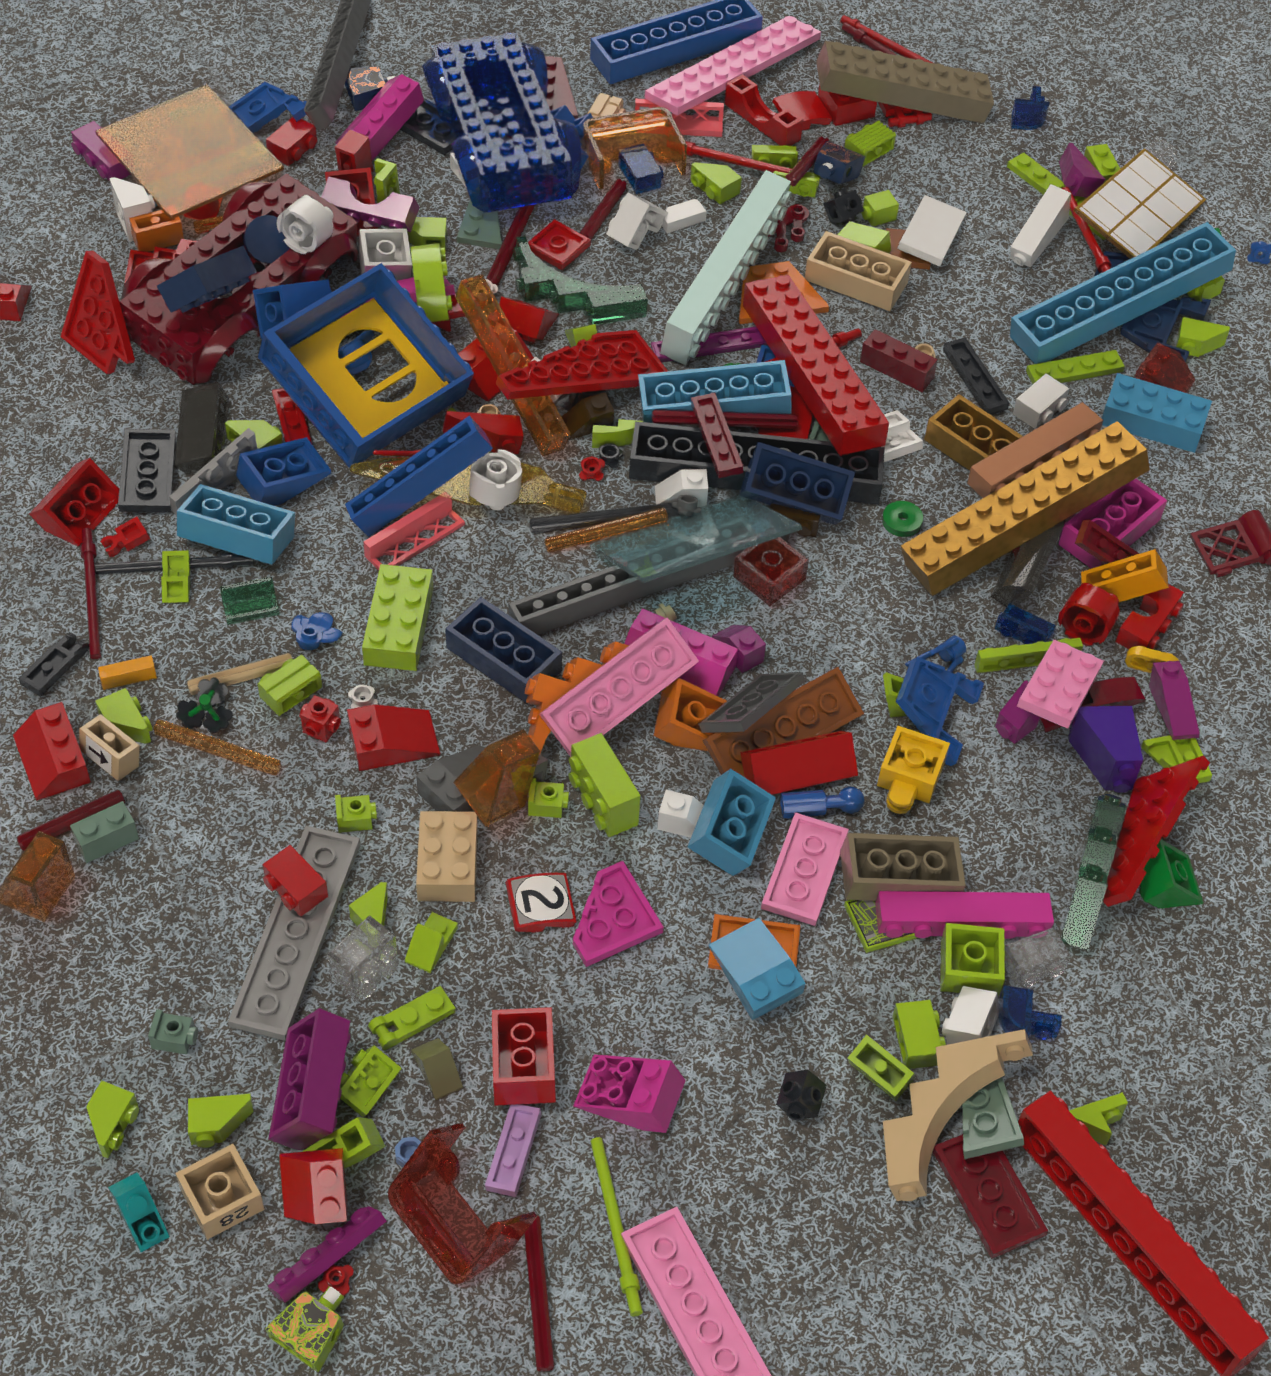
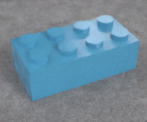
(1156, 412)
(235, 524)

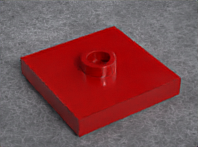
(558, 244)

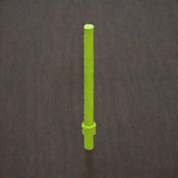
(628, 1281)

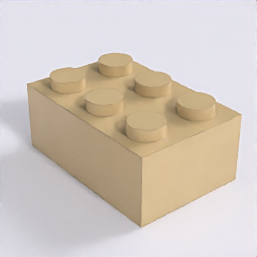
(447, 856)

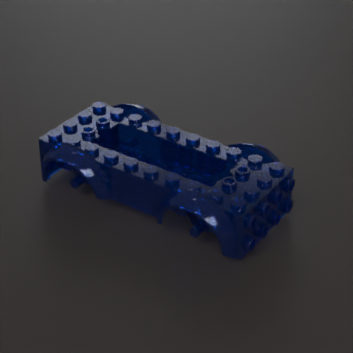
(512, 77)

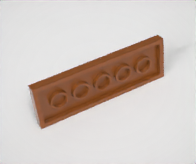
(804, 713)

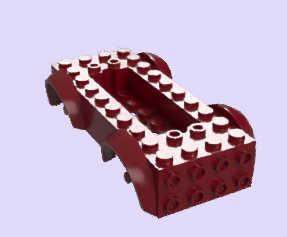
(198, 338)

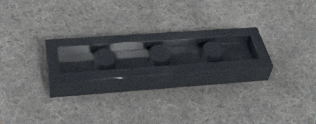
(976, 376)

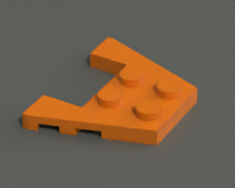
(772, 270)

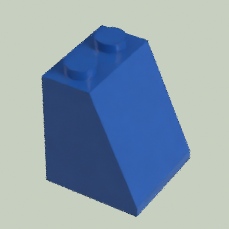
(283, 301)

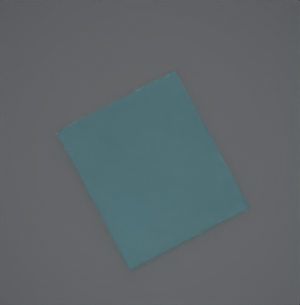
(694, 539)

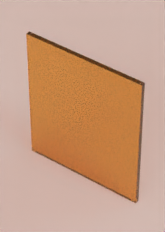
(189, 151)

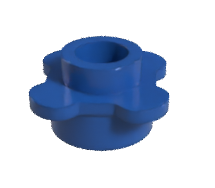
(1257, 247)

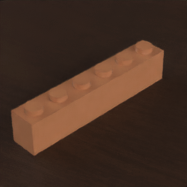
(1034, 449)

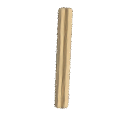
(242, 673)

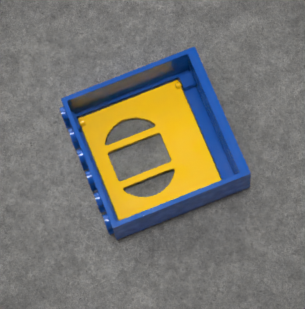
(330, 394)

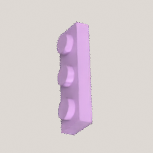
(513, 1150)

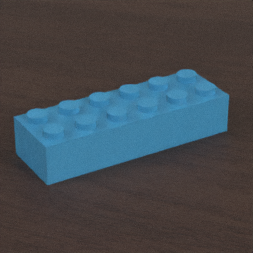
(739, 388)

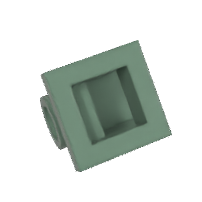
(172, 1041)

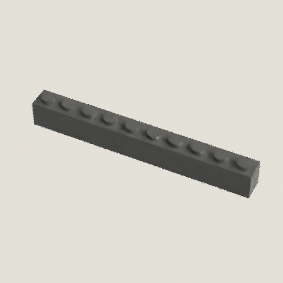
(599, 593)

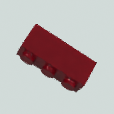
(898, 360)

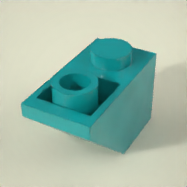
(139, 1211)

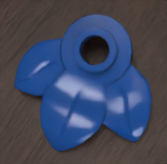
(314, 630)

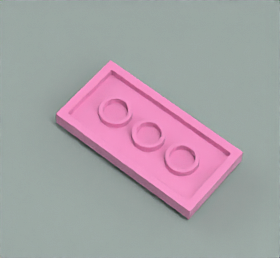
(1060, 683)
(804, 869)

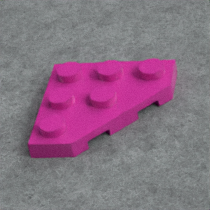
(614, 916)

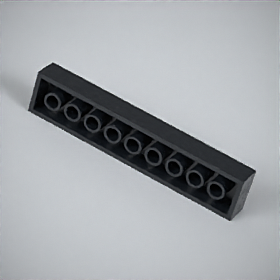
(666, 449)

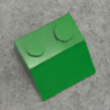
(1170, 879)

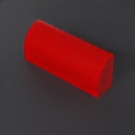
(801, 762)

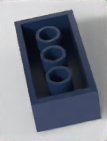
(207, 280)
(501, 647)

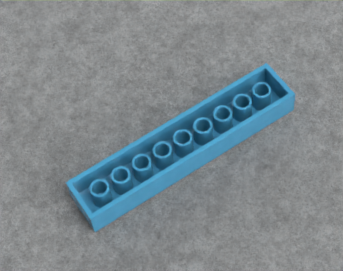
(1122, 293)

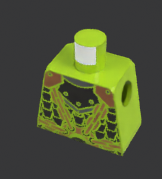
(309, 1327)

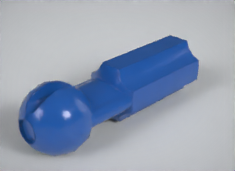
(817, 802)

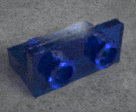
(1023, 626)

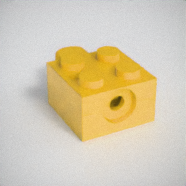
(911, 768)

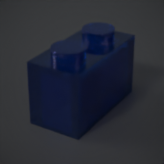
(640, 168)

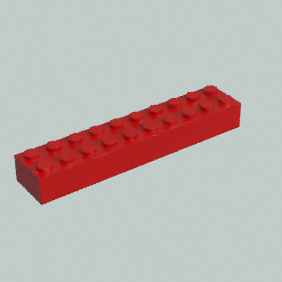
(815, 365)
(1141, 1236)

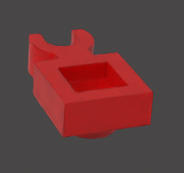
(128, 535)

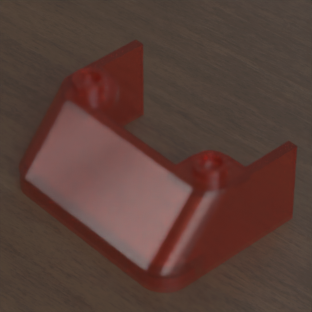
(441, 1216)

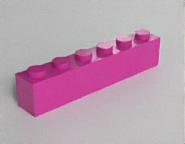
(930, 911)

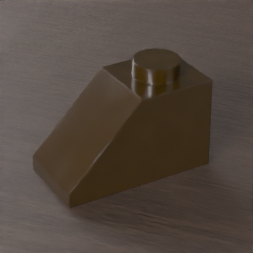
(589, 412)

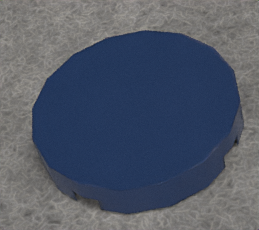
(264, 240)

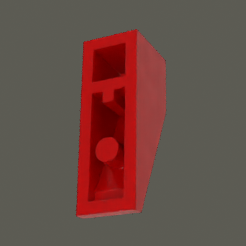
(502, 430)

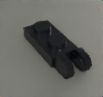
(53, 664)

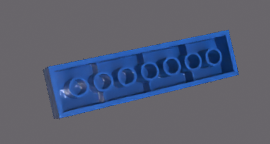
(673, 38)

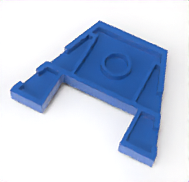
(265, 104)
(927, 698)

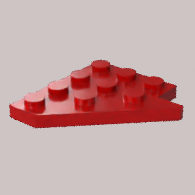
(96, 318)

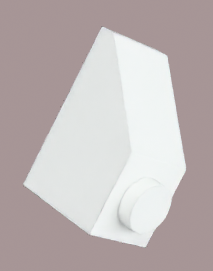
(684, 482)
(679, 813)

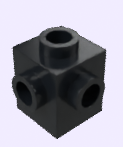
(843, 206)
(801, 1095)

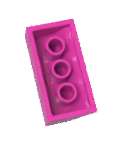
(387, 112)
(715, 658)

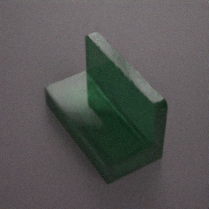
(249, 600)

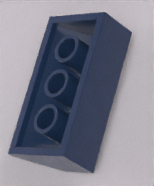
(797, 482)

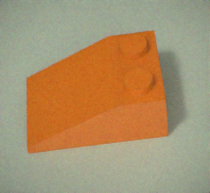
(680, 713)

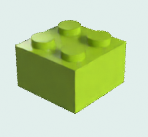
(972, 958)

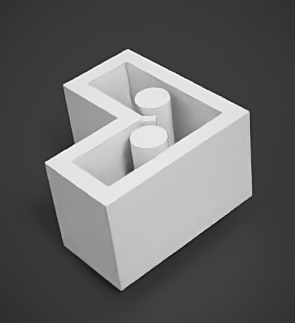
(634, 220)

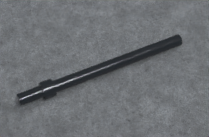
(226, 560)

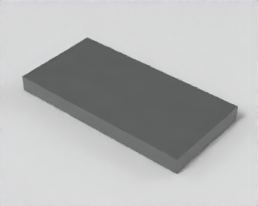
(752, 702)

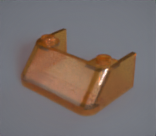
(613, 132)

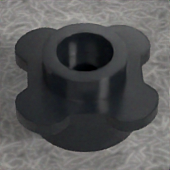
(610, 454)

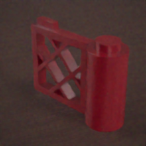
(1254, 538)

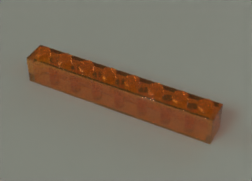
(507, 354)

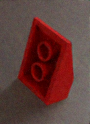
(362, 182)
(391, 735)

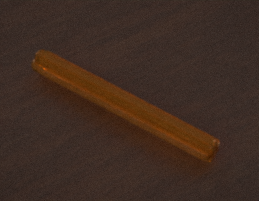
(606, 530)
(217, 747)

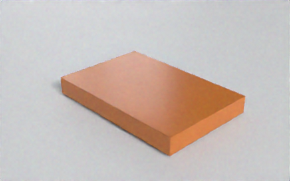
(784, 933)

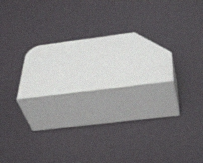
(683, 215)

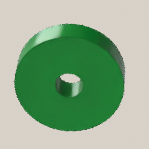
(902, 509)

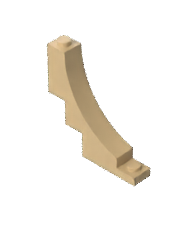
(962, 1072)

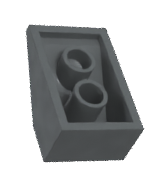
(437, 785)

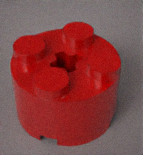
(1089, 614)

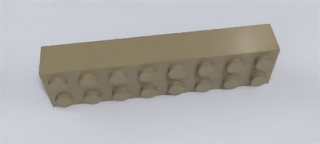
(904, 82)

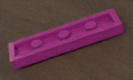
(320, 1258)

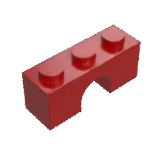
(1144, 630)

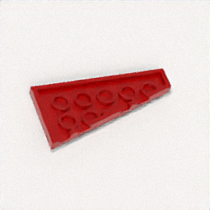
(1149, 817)

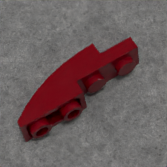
(1108, 692)

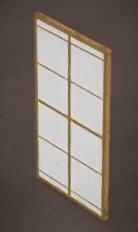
(1140, 205)

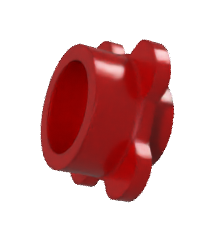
(592, 463)
(342, 1285)

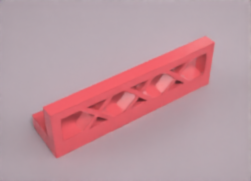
(698, 124)
(408, 527)

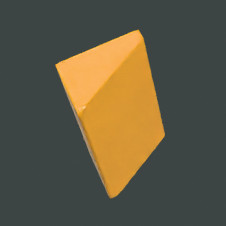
(127, 672)

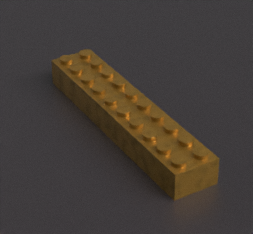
(1025, 508)

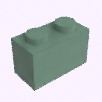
(104, 832)

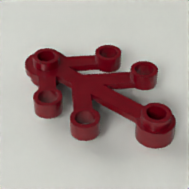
(797, 215)

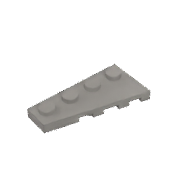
(218, 472)

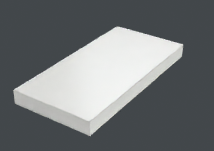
(932, 230)

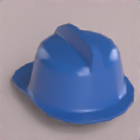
(364, 361)

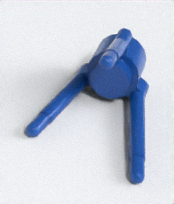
(948, 651)

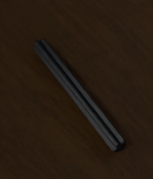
(592, 518)

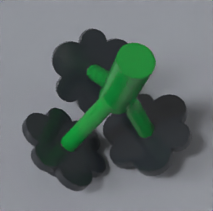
(210, 694)

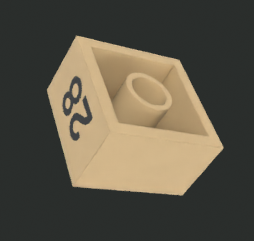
(220, 1191)

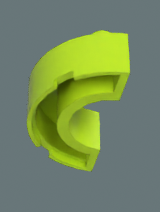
(428, 270)

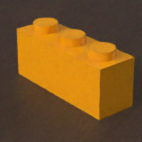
(1130, 576)

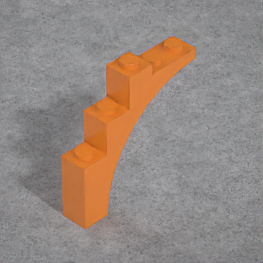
(545, 690)

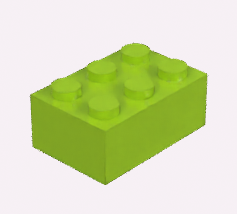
(604, 785)

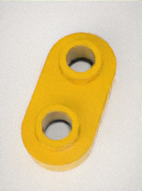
(1143, 658)

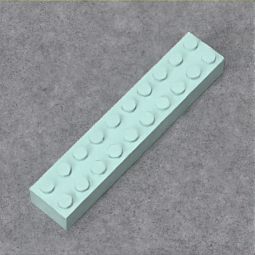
(725, 268)

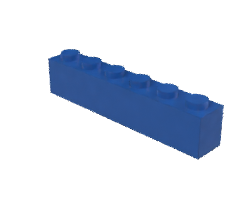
(418, 476)

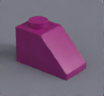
(749, 644)
(1013, 721)

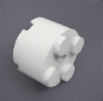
(305, 224)
(496, 479)

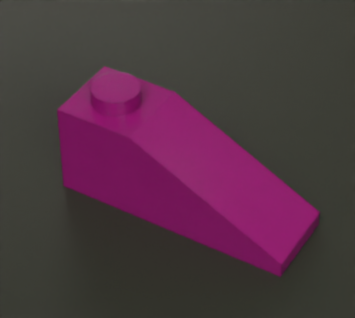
(1079, 172)
(1174, 700)

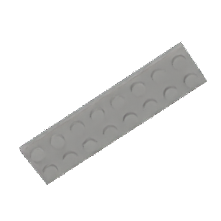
(293, 942)

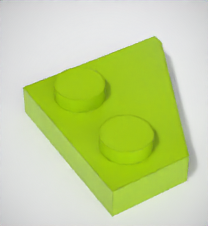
(1174, 752)

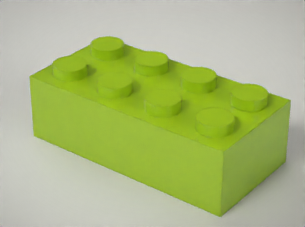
(398, 617)

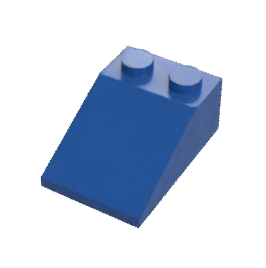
(281, 471)

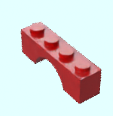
(744, 99)

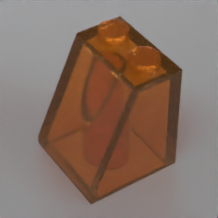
(500, 777)
(38, 878)

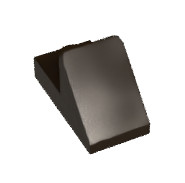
(808, 520)

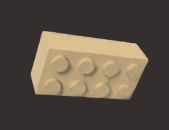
(857, 271)

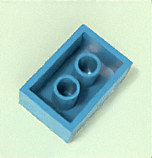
(731, 822)

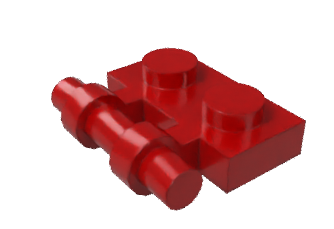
(900, 119)

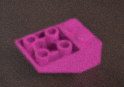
(631, 1091)

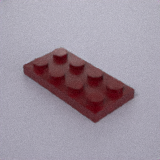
(991, 1197)

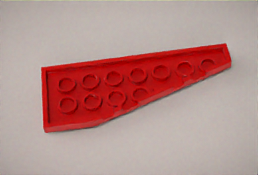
(597, 364)

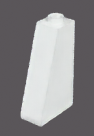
(1041, 226)

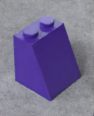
(1108, 745)

